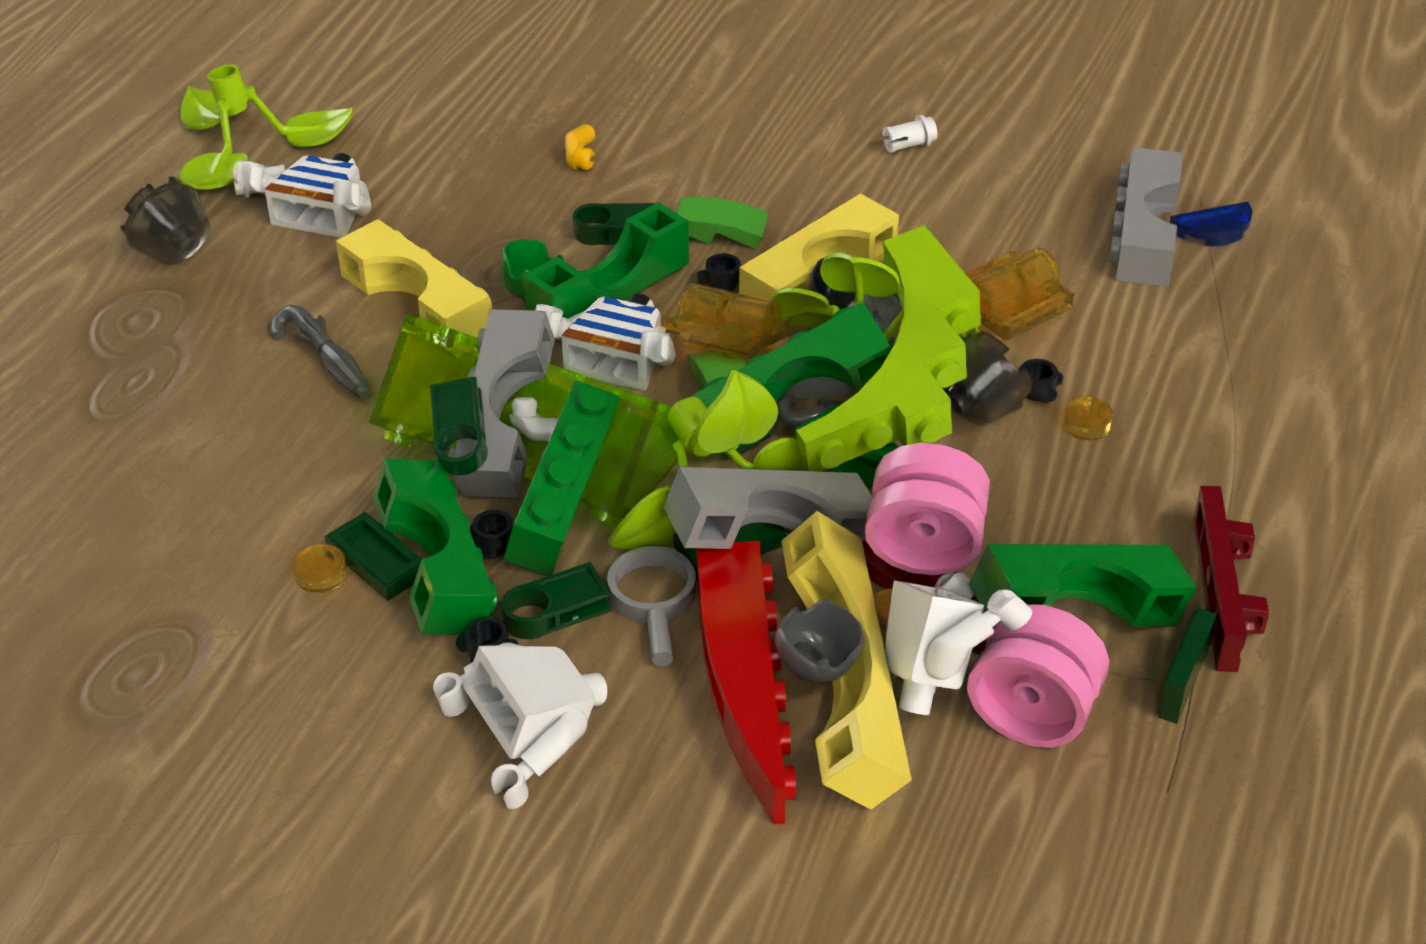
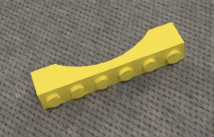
(863, 741)

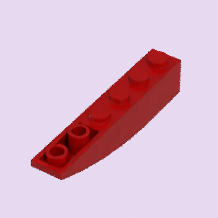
(741, 668)

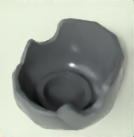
(819, 641)

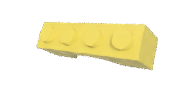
(850, 229)
(384, 260)

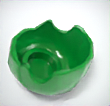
(520, 258)

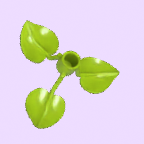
(229, 97)
(845, 275)
(738, 415)

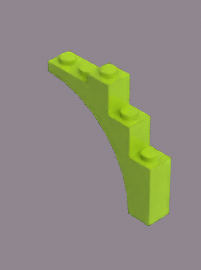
(906, 393)

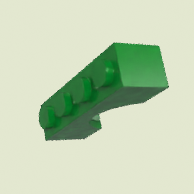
(647, 251)
(843, 348)
(561, 478)
(1134, 581)
(452, 583)

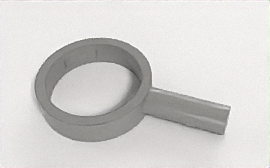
(654, 614)

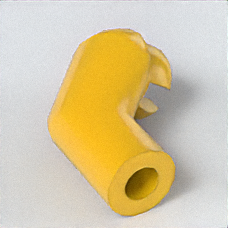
(575, 141)

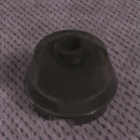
(166, 221)
(991, 384)

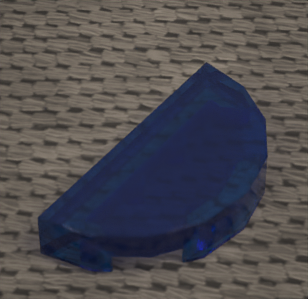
(1216, 225)

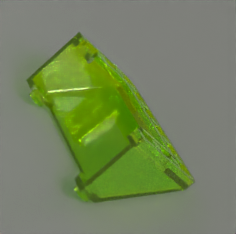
(633, 457)

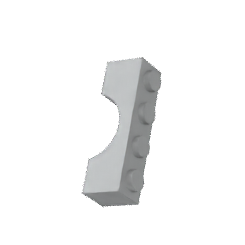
(1140, 240)
(512, 353)
(714, 503)

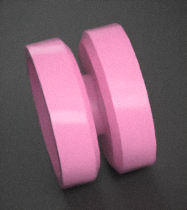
(928, 509)
(1039, 678)

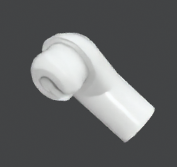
(529, 422)

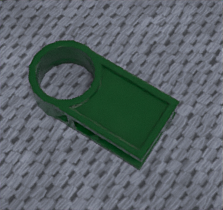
(612, 219)
(457, 416)
(565, 596)

